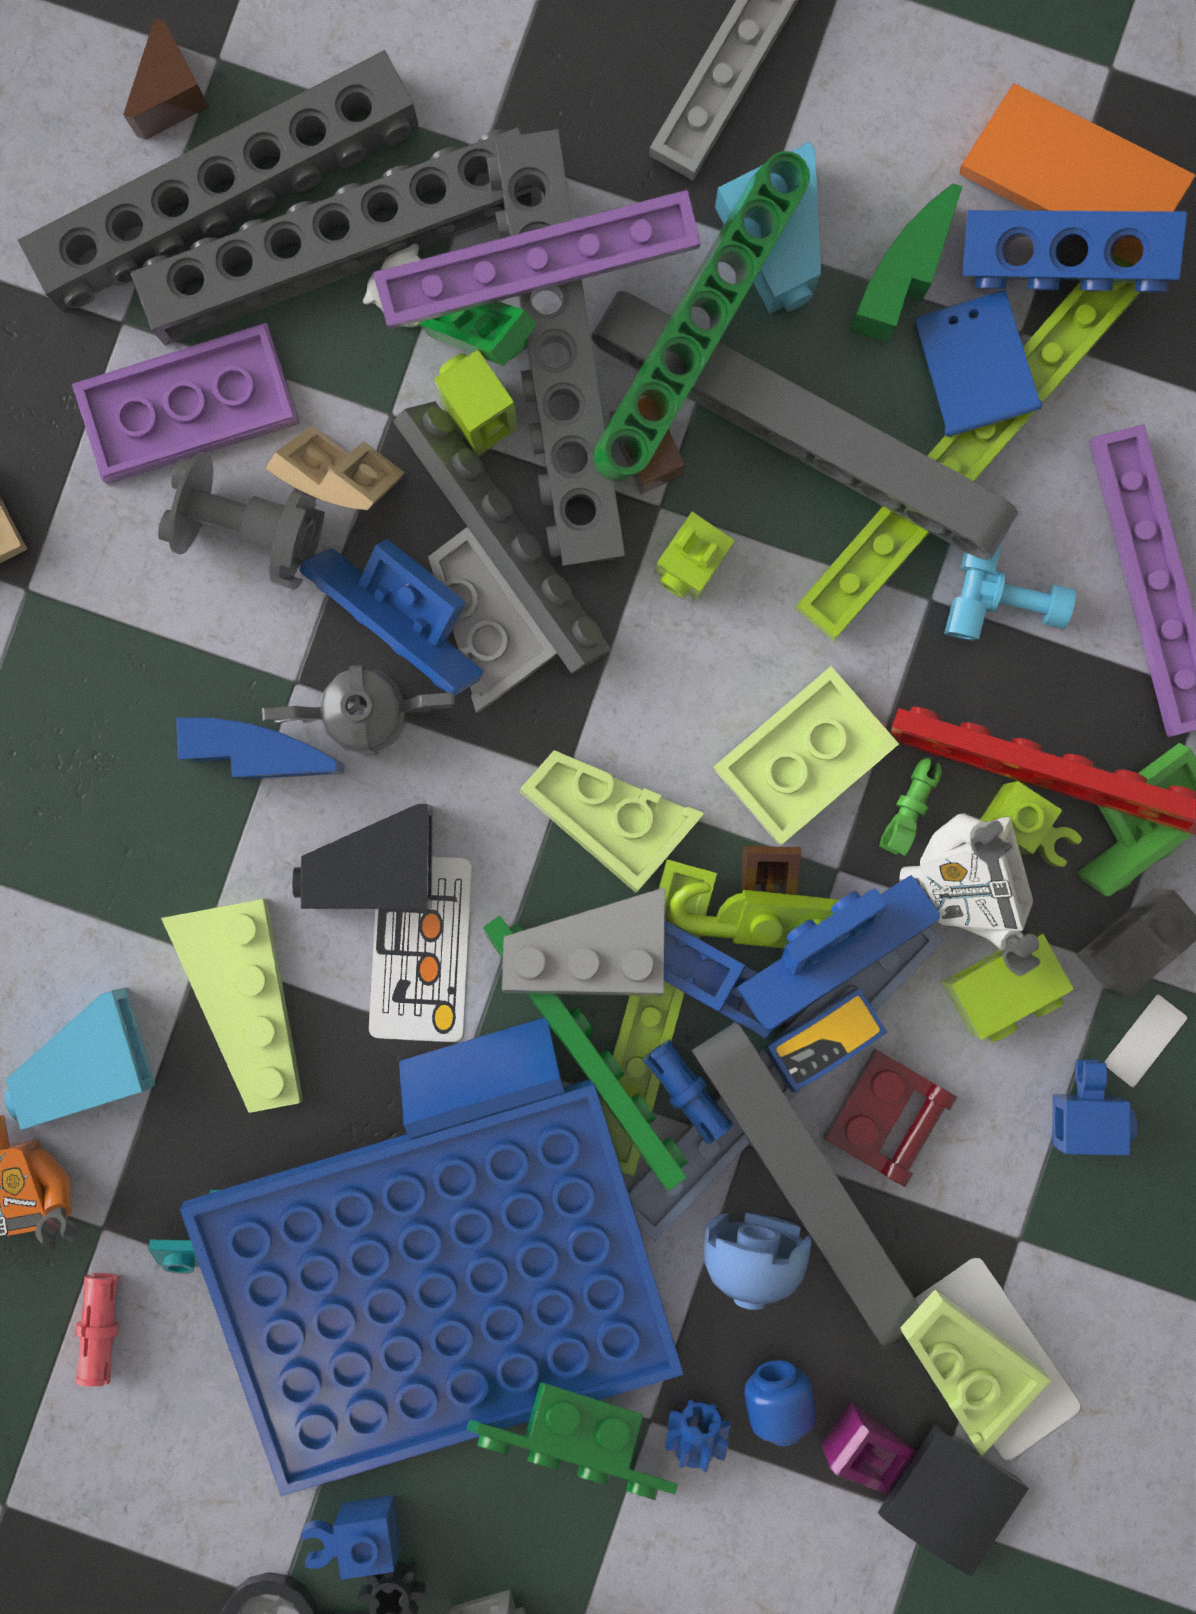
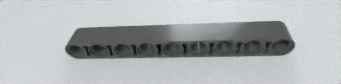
(820, 434)

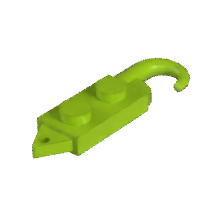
(750, 916)

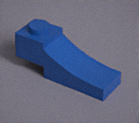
(708, 976)

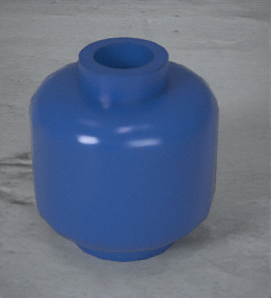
(780, 1403)

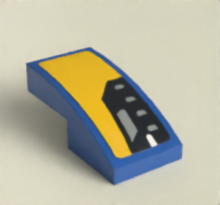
(825, 1040)

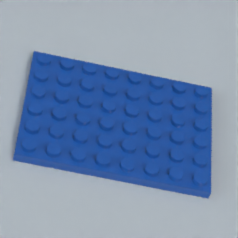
(432, 1287)

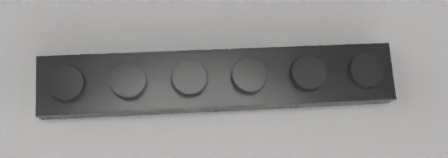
(502, 535)

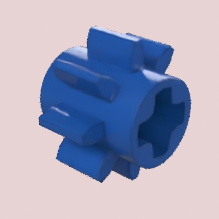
(697, 1435)

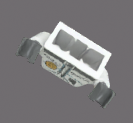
(980, 885)

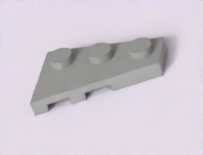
(493, 624)
(592, 952)

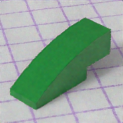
(906, 267)

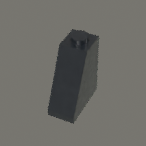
(373, 867)

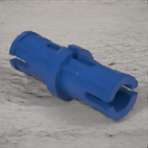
(688, 1092)

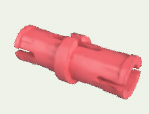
(97, 1329)

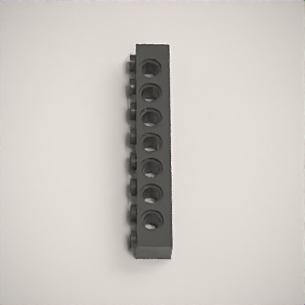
(230, 156)
(538, 162)
(319, 259)

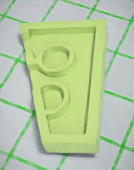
(611, 819)

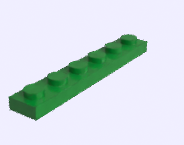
(604, 1072)

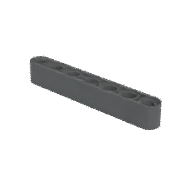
(807, 1182)

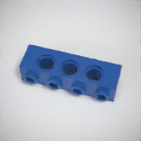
(993, 230)

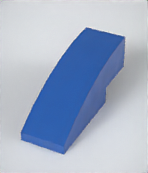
(252, 750)

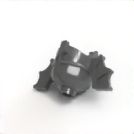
(381, 720)

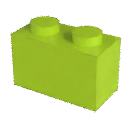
(476, 401)
(995, 998)

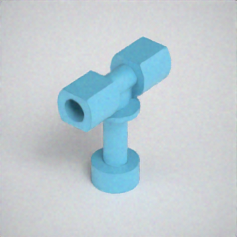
(987, 588)

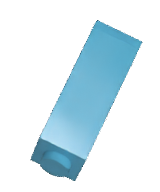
(794, 262)
(83, 1065)

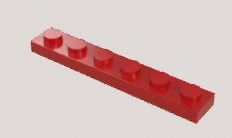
(1027, 763)

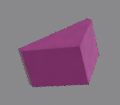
(866, 1450)

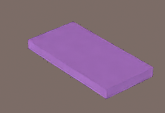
(185, 403)

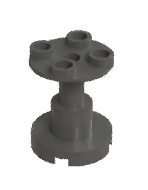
(279, 530)

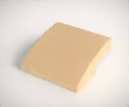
(332, 474)

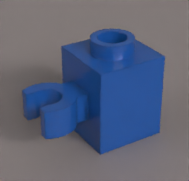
(1090, 1120)
(362, 1538)

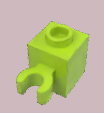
(693, 557)
(1032, 821)

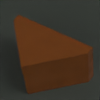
(163, 86)
(770, 869)

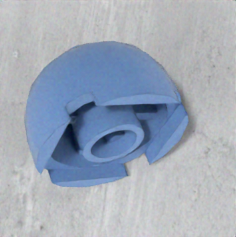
(755, 1258)

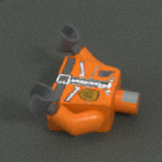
(33, 1191)

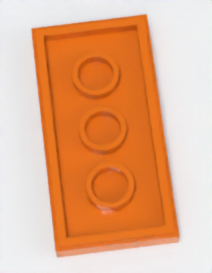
(1066, 163)

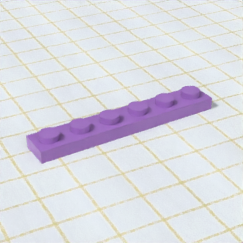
(537, 260)
(1151, 570)

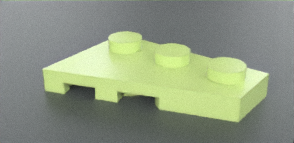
(973, 1368)

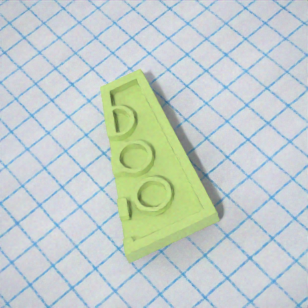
(240, 989)

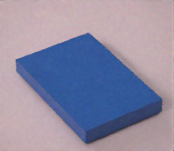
(479, 1078)

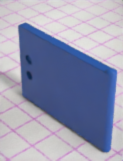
(977, 363)

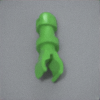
(902, 828)

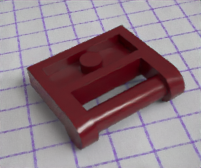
(875, 1107)

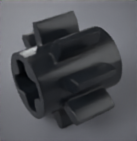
(397, 1602)

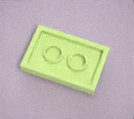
(805, 756)

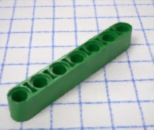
(718, 299)

